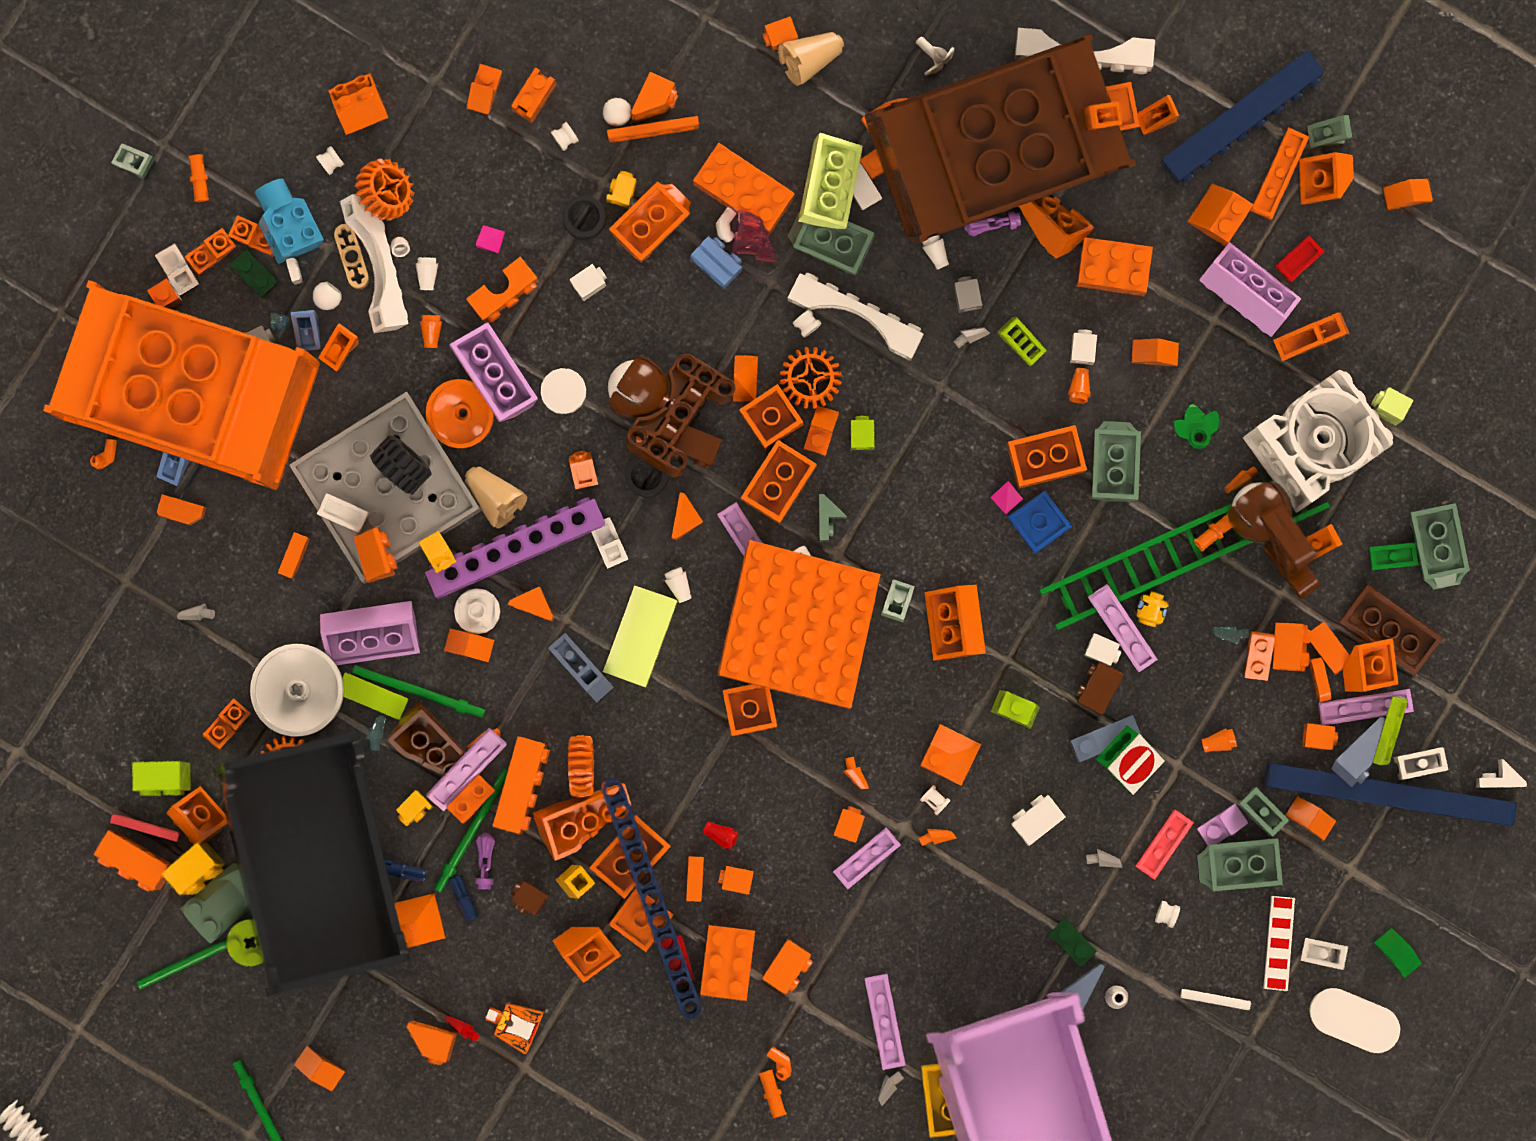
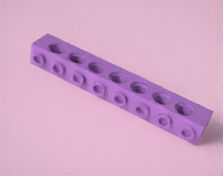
(593, 521)

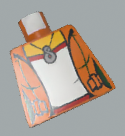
(516, 1025)

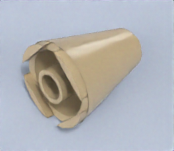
(809, 55)
(494, 496)

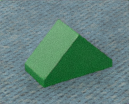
(1398, 952)

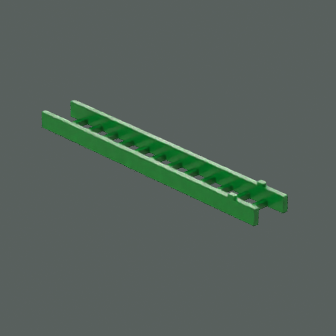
(1145, 548)

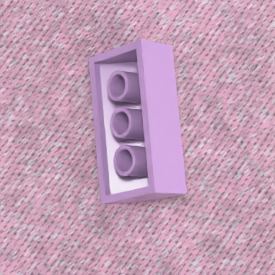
(1250, 289)
(494, 373)
(370, 633)

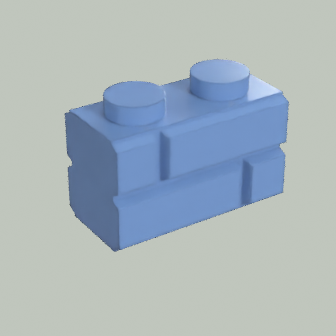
(716, 261)

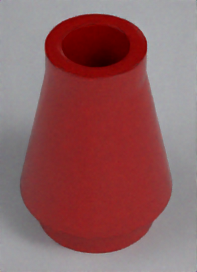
(722, 835)

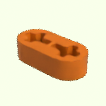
(1320, 679)

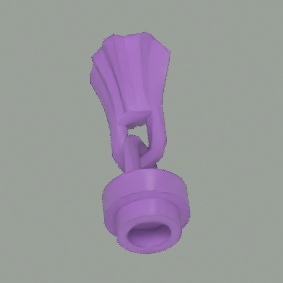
(983, 225)
(485, 844)

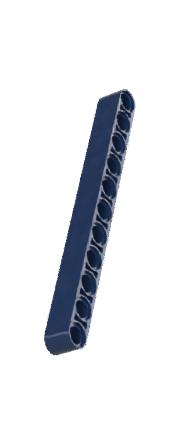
(1391, 795)
(658, 907)

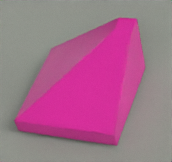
(490, 239)
(1006, 497)

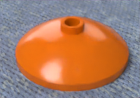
(445, 417)

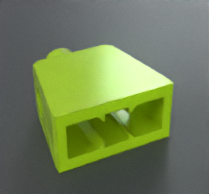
(1015, 708)

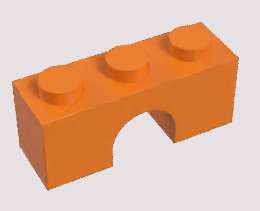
(489, 305)

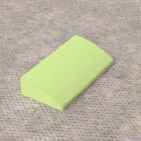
(830, 182)
(640, 636)

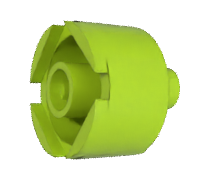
(237, 946)

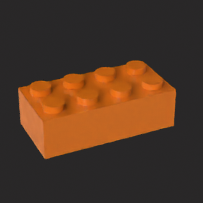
(743, 187)
(520, 785)

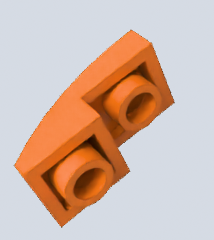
(250, 235)
(210, 252)
(1329, 647)
(226, 724)

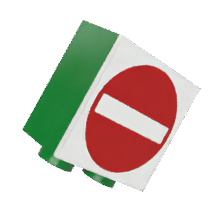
(1130, 759)

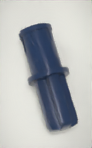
(404, 871)
(463, 898)

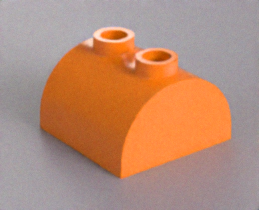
(198, 816)

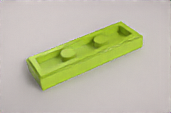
(374, 696)
(1390, 730)

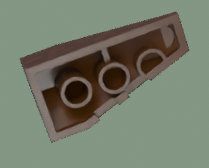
(426, 740)

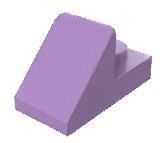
(1222, 825)

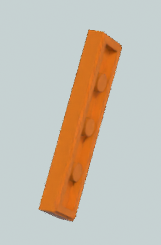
(653, 129)
(1279, 173)

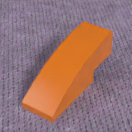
(1311, 336)

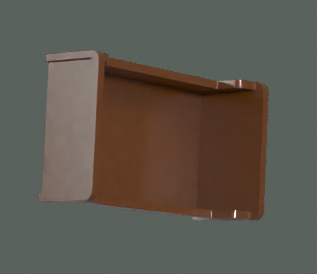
(996, 140)

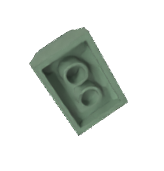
(837, 247)
(1116, 462)
(1440, 545)
(1240, 865)
(217, 904)

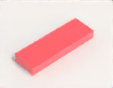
(146, 827)
(1164, 844)

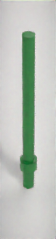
(461, 706)
(450, 869)
(182, 964)
(247, 1083)

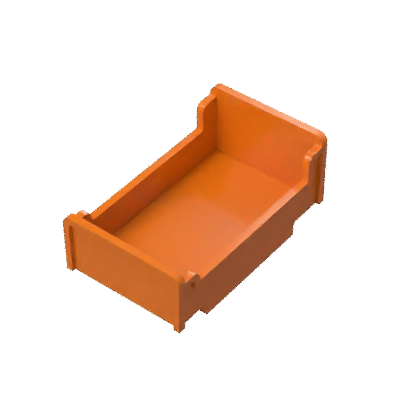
(184, 386)

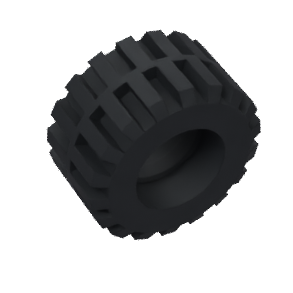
(400, 464)

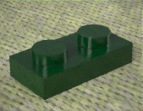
(254, 273)
(1072, 942)

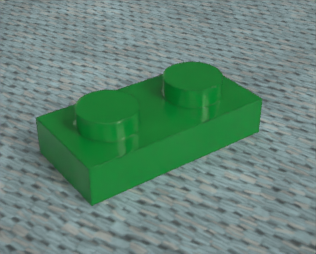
(1393, 556)

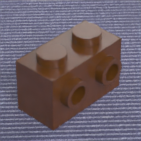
(528, 898)

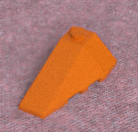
(1055, 225)
(574, 821)

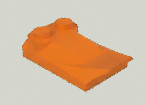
(651, 220)

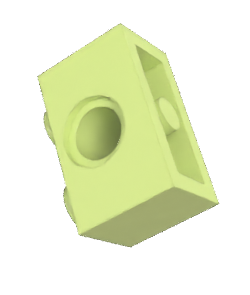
(1391, 405)

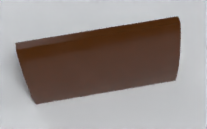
(1380, 618)

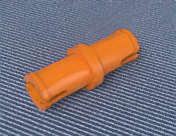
(198, 178)
(1213, 533)
(772, 1094)

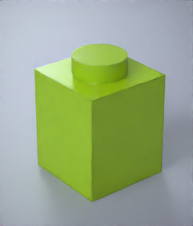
(862, 433)

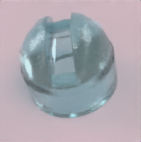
(278, 321)

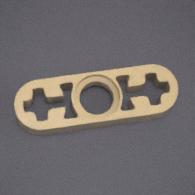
(362, 270)

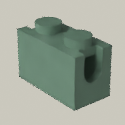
(1262, 811)

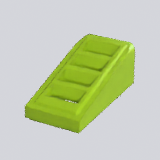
(1003, 333)

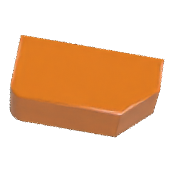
(180, 510)
(294, 555)
(695, 879)

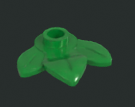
(1197, 423)

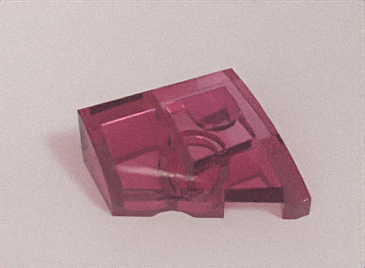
(752, 238)

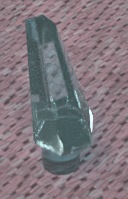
(1231, 634)
(376, 733)

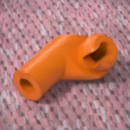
(106, 457)
(783, 1063)

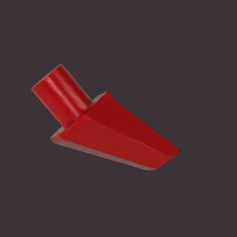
(464, 1029)

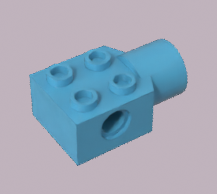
(286, 222)

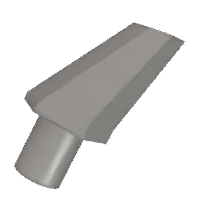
(970, 336)
(196, 613)
(1103, 859)
(888, 1087)

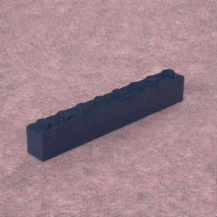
(1242, 117)

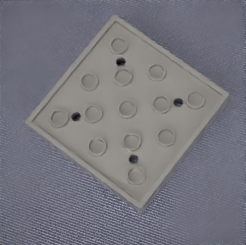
(399, 514)

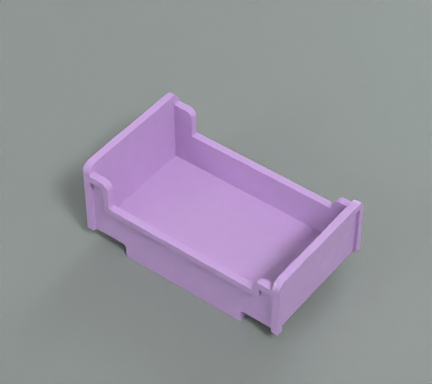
(1021, 1076)

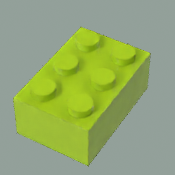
(154, 777)

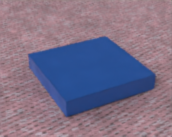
(1039, 522)

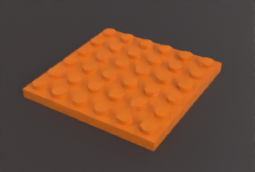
(799, 624)

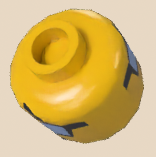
(1151, 609)

